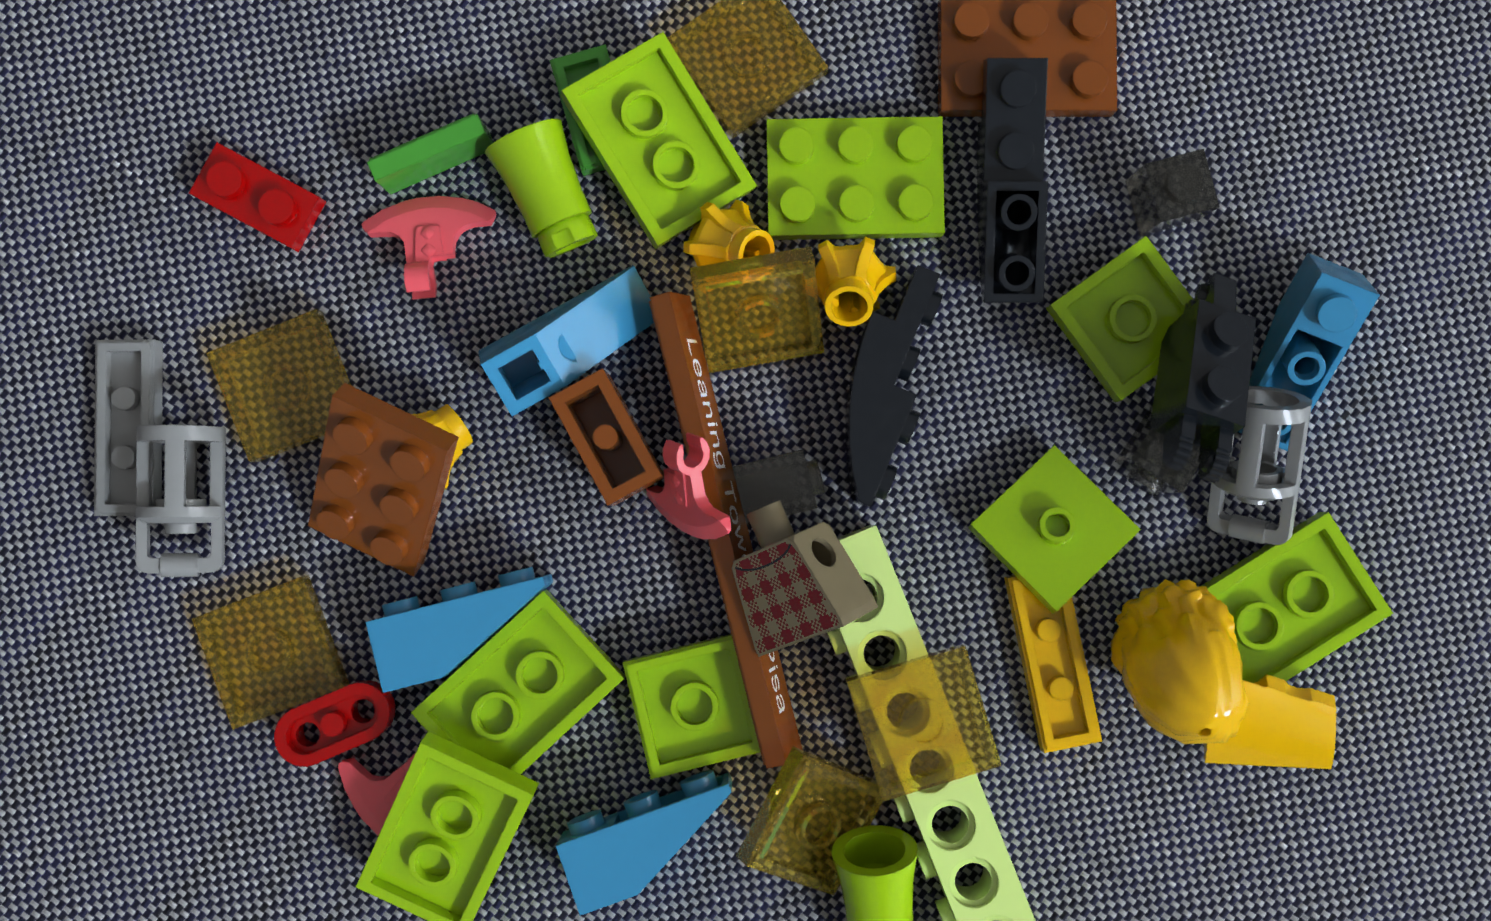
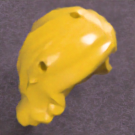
(1181, 662)

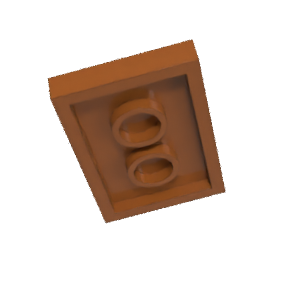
(1072, 34)
(380, 479)

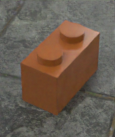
(607, 437)

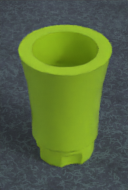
(544, 185)
(876, 873)

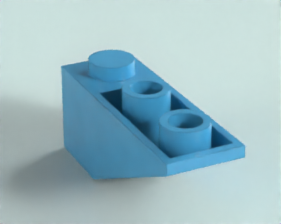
(1313, 330)
(567, 340)
(434, 640)
(624, 851)

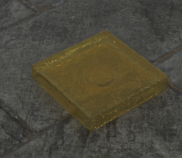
(747, 59)
(758, 309)
(280, 384)
(270, 651)
(923, 722)
(804, 817)

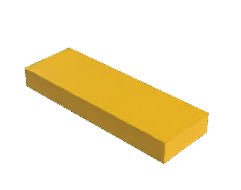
(1053, 671)

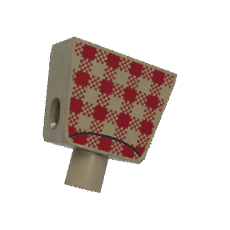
(797, 582)

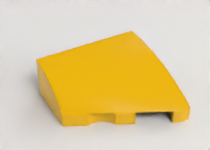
(1281, 728)

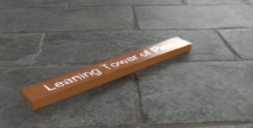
(700, 416)

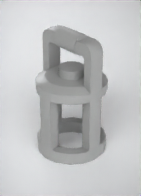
(1255, 475)
(180, 506)

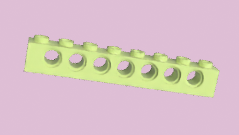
(976, 836)

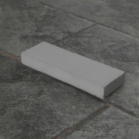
(125, 397)

